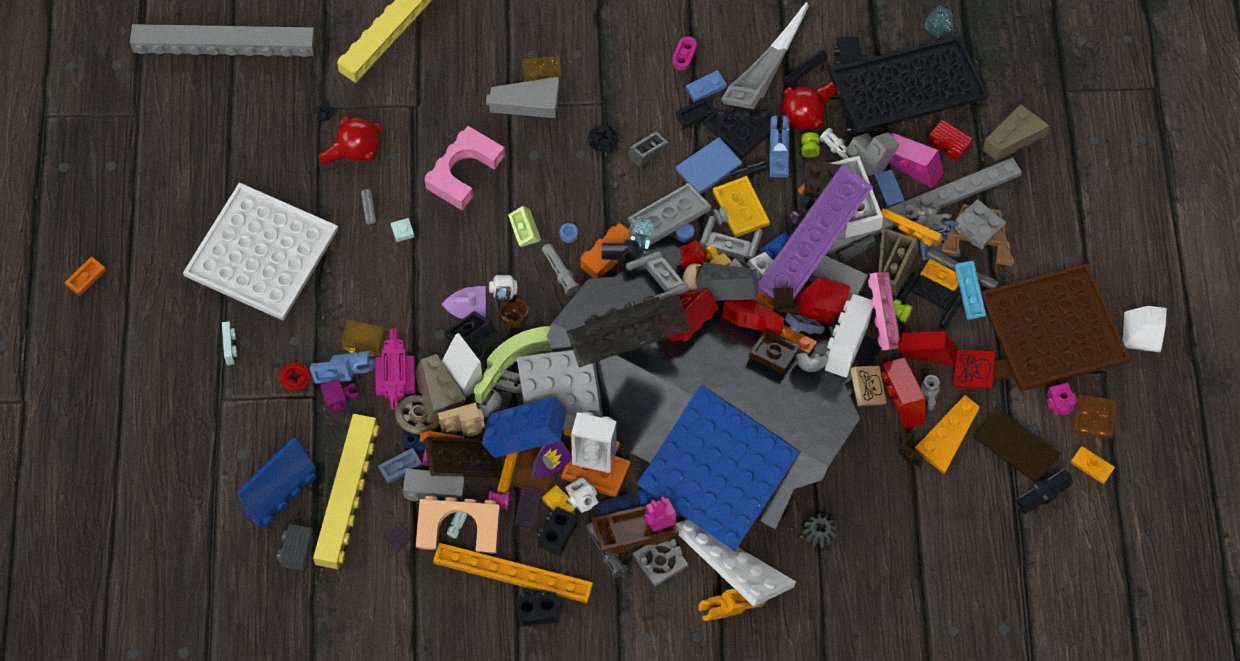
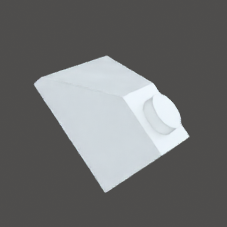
(1144, 328)

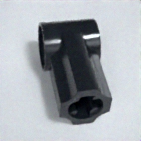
(626, 252)

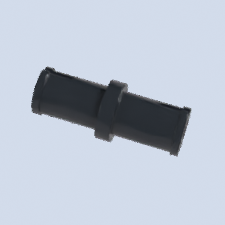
(750, 170)

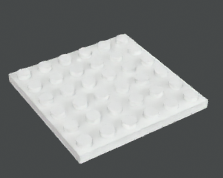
(261, 251)

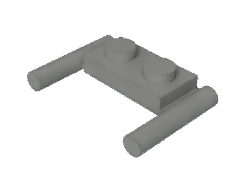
(729, 245)
(662, 274)

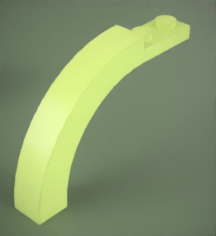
(506, 354)

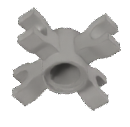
(928, 216)

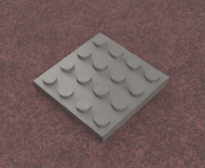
(559, 376)

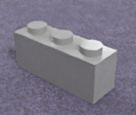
(421, 484)

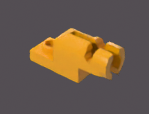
(726, 605)

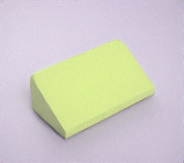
(524, 226)

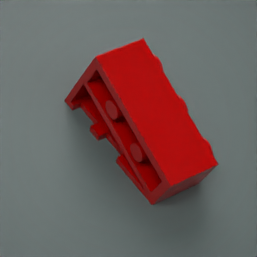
(904, 392)

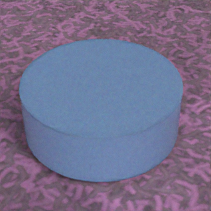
(568, 233)
(685, 233)

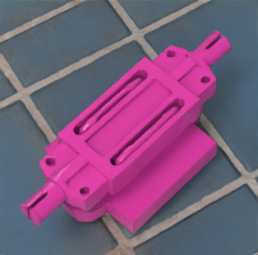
(394, 371)

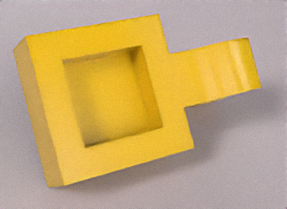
(715, 258)
(558, 498)

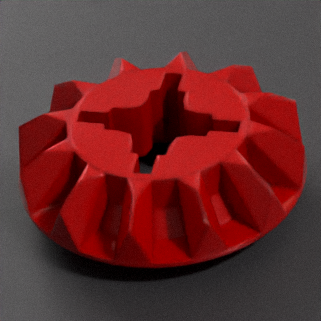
(287, 373)

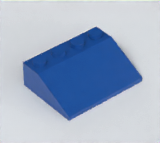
(277, 484)

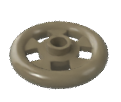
(402, 419)

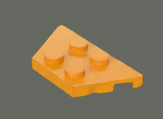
(913, 229)

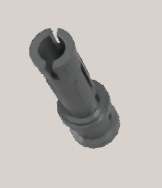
(610, 559)

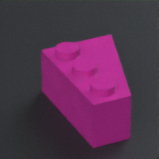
(917, 161)

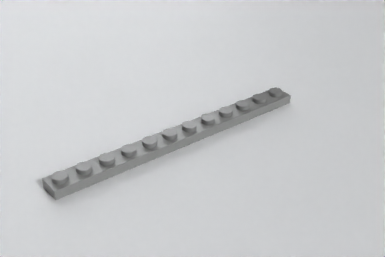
(943, 196)

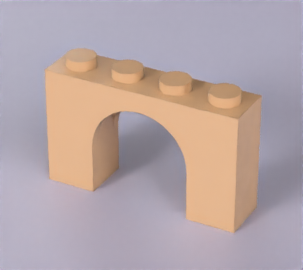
(434, 511)

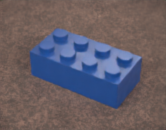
(524, 427)

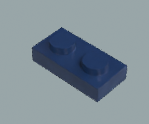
(614, 505)

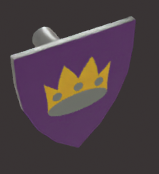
(551, 459)

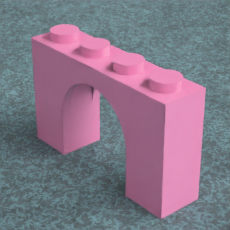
(468, 145)

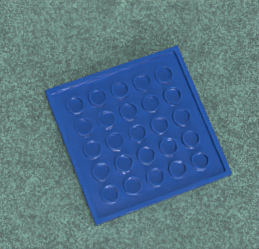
(718, 467)

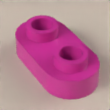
(683, 54)

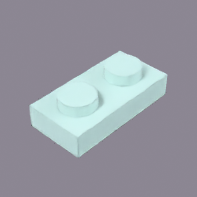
(228, 336)

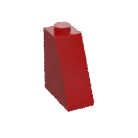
(928, 347)

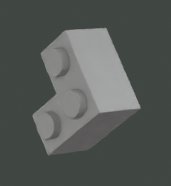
(873, 152)

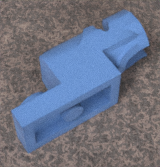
(779, 148)
(342, 367)

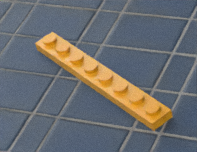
(513, 572)

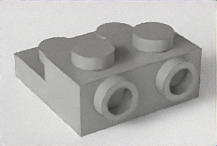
(979, 224)

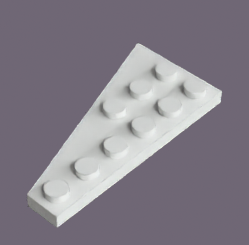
(746, 573)

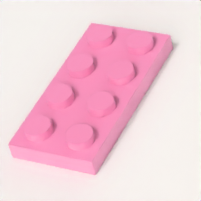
(885, 311)

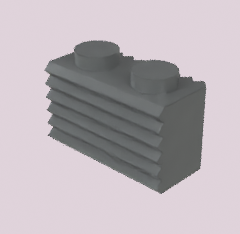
(296, 547)

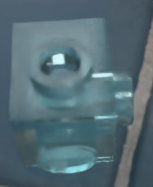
(939, 21)
(642, 228)

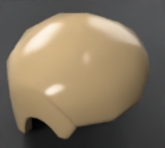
(691, 275)

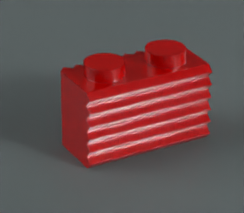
(950, 140)

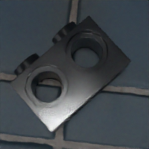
(561, 532)
(537, 615)

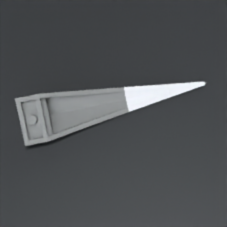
(757, 78)

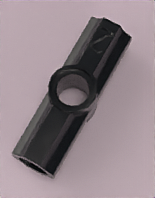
(1044, 491)

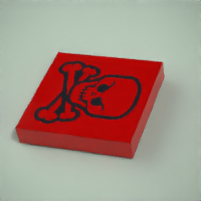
(974, 369)

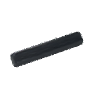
(804, 68)

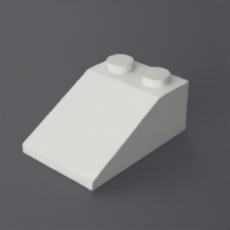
(463, 365)

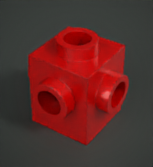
(693, 254)

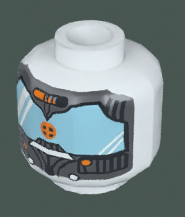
(503, 287)

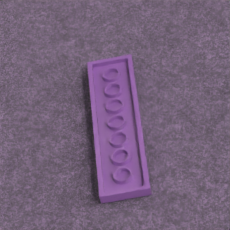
(816, 233)

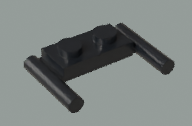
(933, 293)

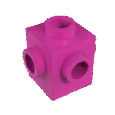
(1061, 399)

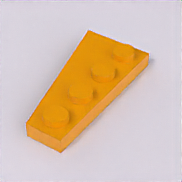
(945, 438)

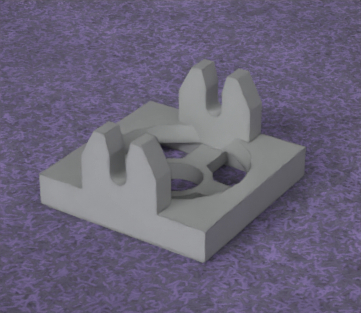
(658, 578)

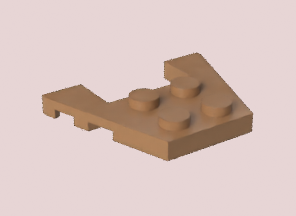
(1003, 253)

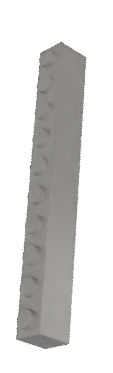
(222, 40)

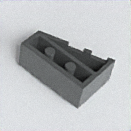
(728, 282)

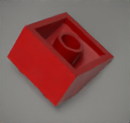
(823, 300)

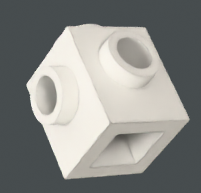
(581, 495)

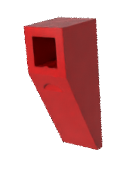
(752, 315)

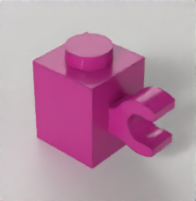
(660, 514)

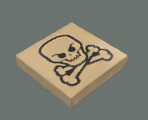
(868, 385)

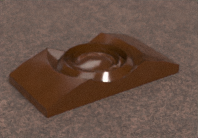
(628, 529)

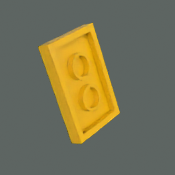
(742, 206)

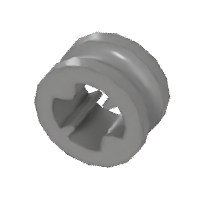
(720, 215)

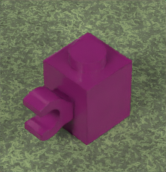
(336, 396)

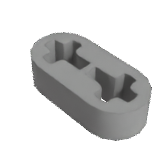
(508, 381)

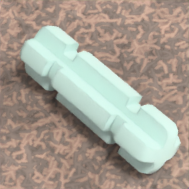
(456, 524)

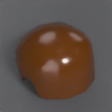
(514, 313)

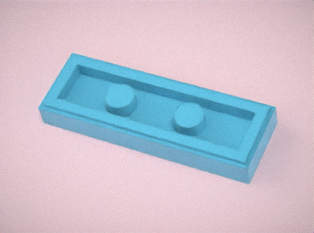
(970, 290)

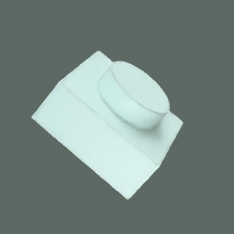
(402, 230)

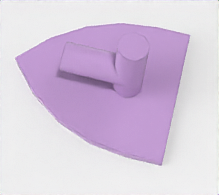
(467, 301)

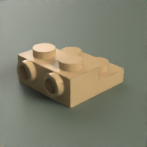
(463, 418)

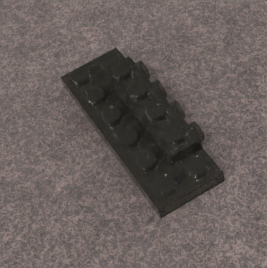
(627, 328)

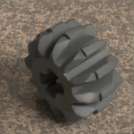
(819, 537)

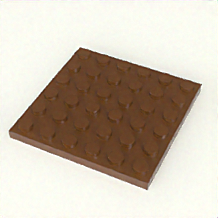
(1054, 327)

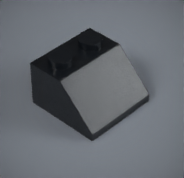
(476, 331)

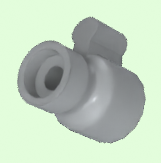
(930, 390)

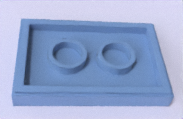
(709, 165)

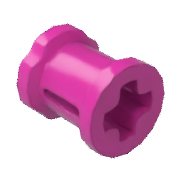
(501, 499)

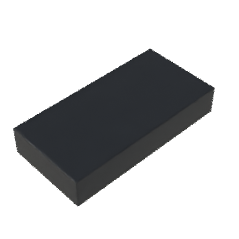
(694, 113)

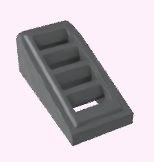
(640, 157)

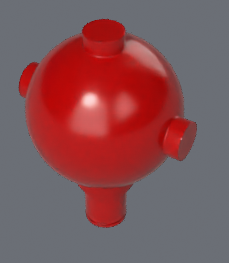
(806, 105)
(355, 140)

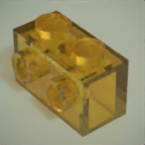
(541, 68)
(363, 337)

